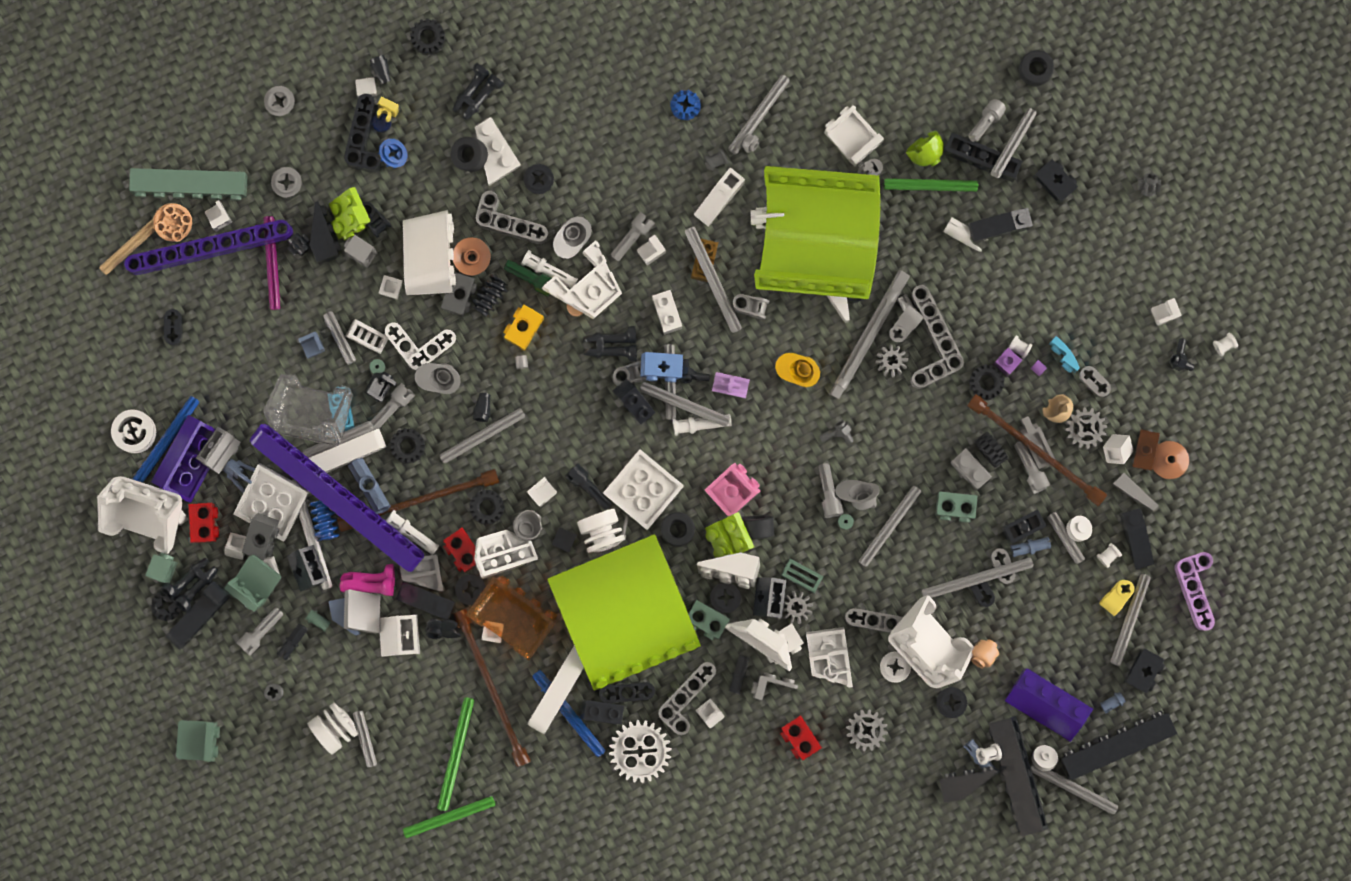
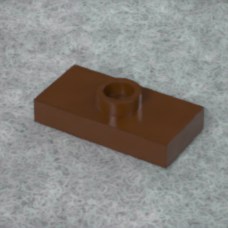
(1146, 450)

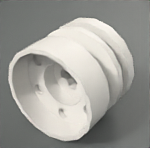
(601, 531)
(333, 728)

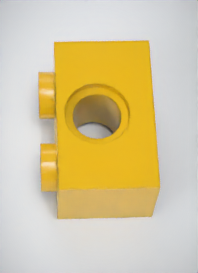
(523, 338)

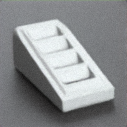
(350, 332)

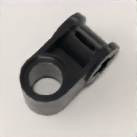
(375, 220)

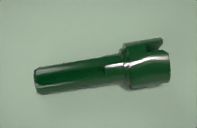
(528, 276)

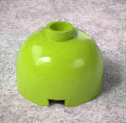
(926, 150)

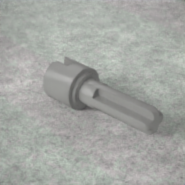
(991, 114)
(637, 229)
(400, 397)
(1037, 479)
(831, 504)
(251, 641)

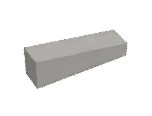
(1131, 489)

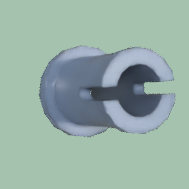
(1112, 702)

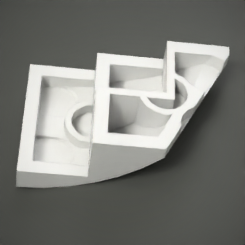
(829, 655)

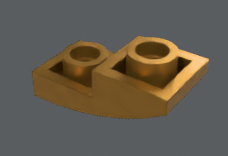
(711, 248)

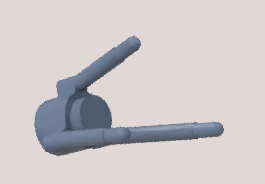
(234, 470)

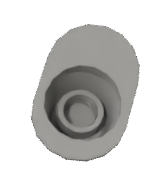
(571, 237)
(437, 378)
(859, 493)

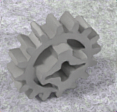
(1078, 422)
(859, 735)

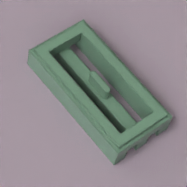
(816, 583)

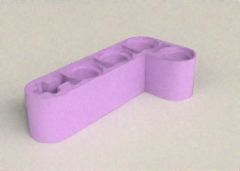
(1198, 592)

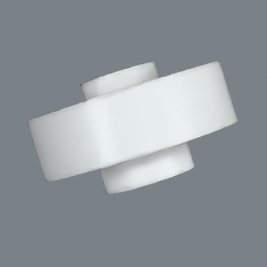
(1079, 528)
(1044, 758)

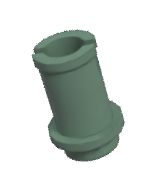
(318, 620)

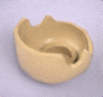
(1059, 409)

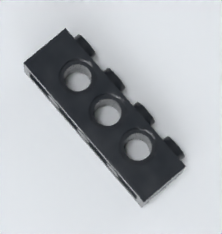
(979, 156)

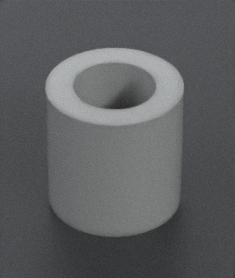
(521, 362)

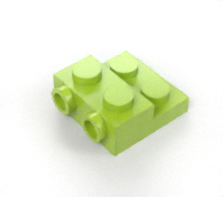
(348, 214)
(729, 536)

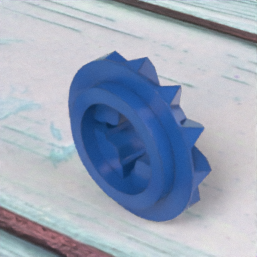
(690, 112)
(389, 146)

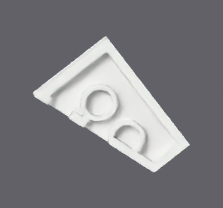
(500, 156)

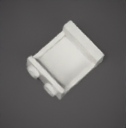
(852, 135)

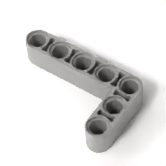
(937, 339)

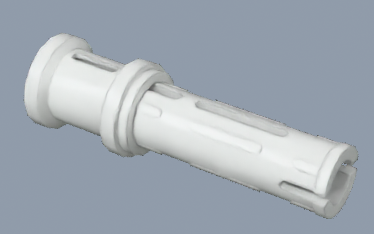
(541, 266)
(692, 425)
(404, 527)

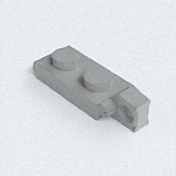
(1036, 435)

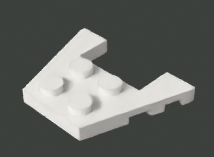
(593, 291)

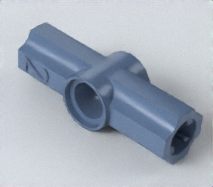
(363, 477)

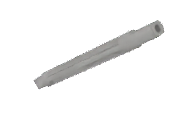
(869, 334)

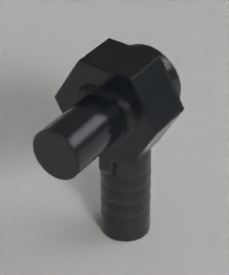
(1179, 360)
(689, 374)

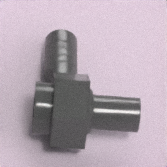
(841, 429)

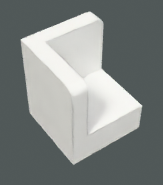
(218, 216)
(651, 250)
(1166, 312)
(1118, 449)
(542, 492)

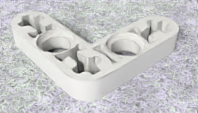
(414, 351)

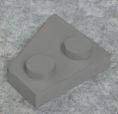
(425, 574)

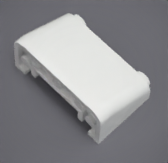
(139, 509)
(929, 647)

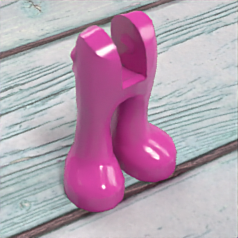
(371, 583)

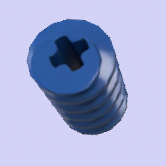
(324, 521)

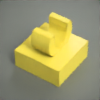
(388, 107)

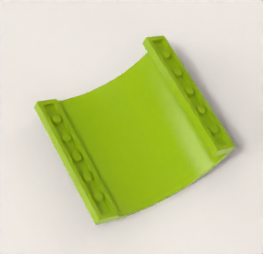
(826, 232)
(624, 612)

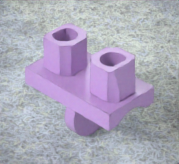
(730, 385)

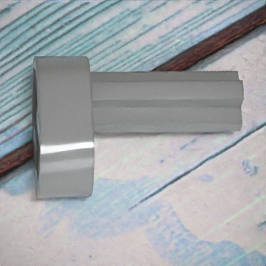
(867, 167)

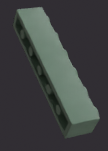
(188, 183)

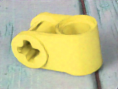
(1114, 599)

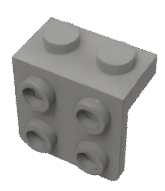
(758, 687)

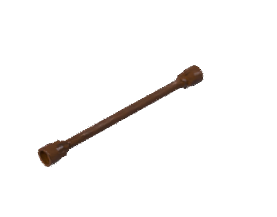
(487, 479)
(1093, 493)
(519, 754)

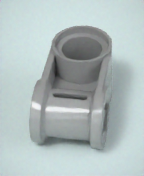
(752, 306)
(907, 322)
(631, 372)

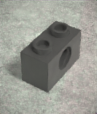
(455, 306)
(254, 544)

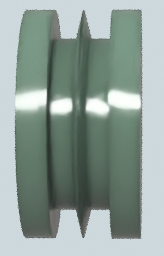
(377, 362)
(848, 525)

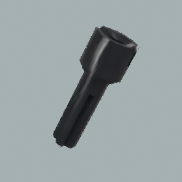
(579, 477)

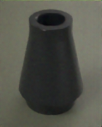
(381, 69)
(482, 408)

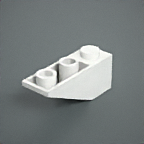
(719, 197)

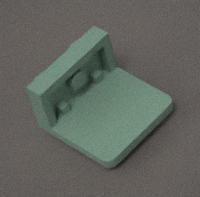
(253, 583)
(197, 740)

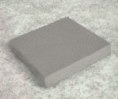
(362, 611)

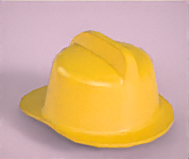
(798, 369)

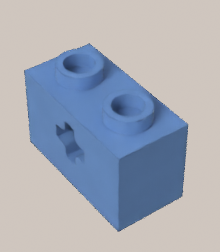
(672, 362)

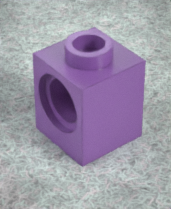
(1007, 362)

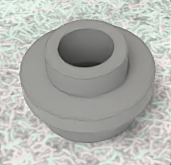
(750, 143)

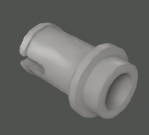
(905, 302)

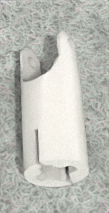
(960, 232)

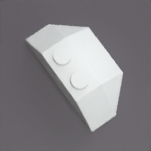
(502, 553)
(763, 639)

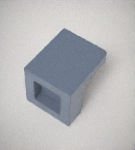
(312, 344)

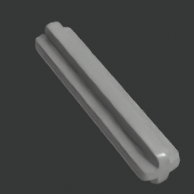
(339, 338)
(1062, 533)
(364, 738)

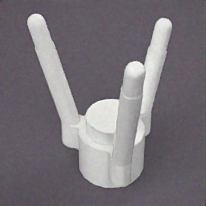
(759, 217)

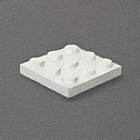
(643, 489)
(274, 497)

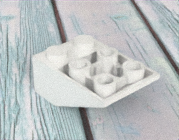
(735, 568)

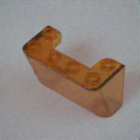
(513, 616)

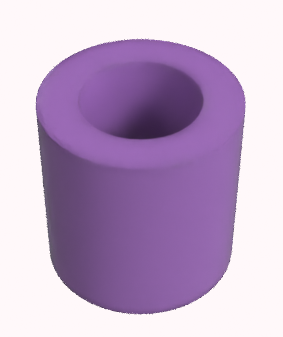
(1038, 368)

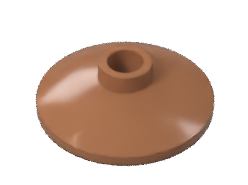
(467, 247)
(1170, 470)

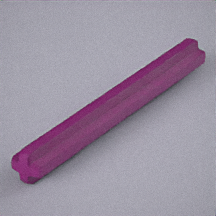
(272, 270)

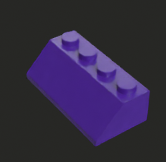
(180, 469)
(1048, 704)

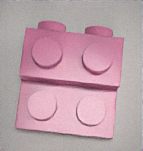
(733, 489)

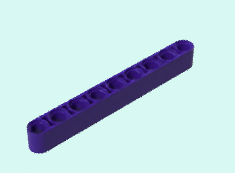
(200, 244)

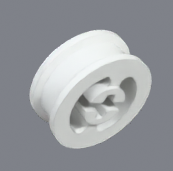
(120, 437)

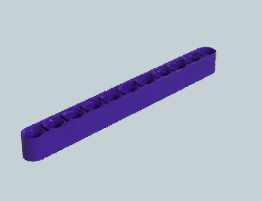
(336, 497)

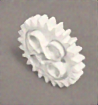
(641, 769)

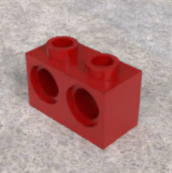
(197, 523)
(467, 548)
(804, 735)

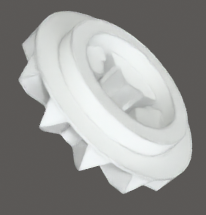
(887, 672)

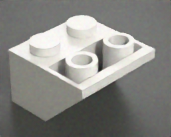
(399, 635)

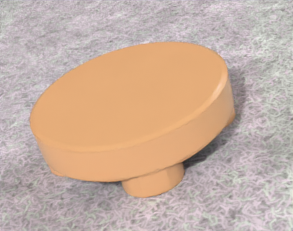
(172, 222)

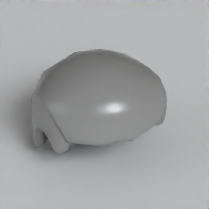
(527, 525)

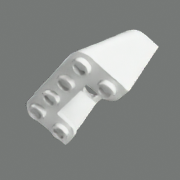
(428, 254)

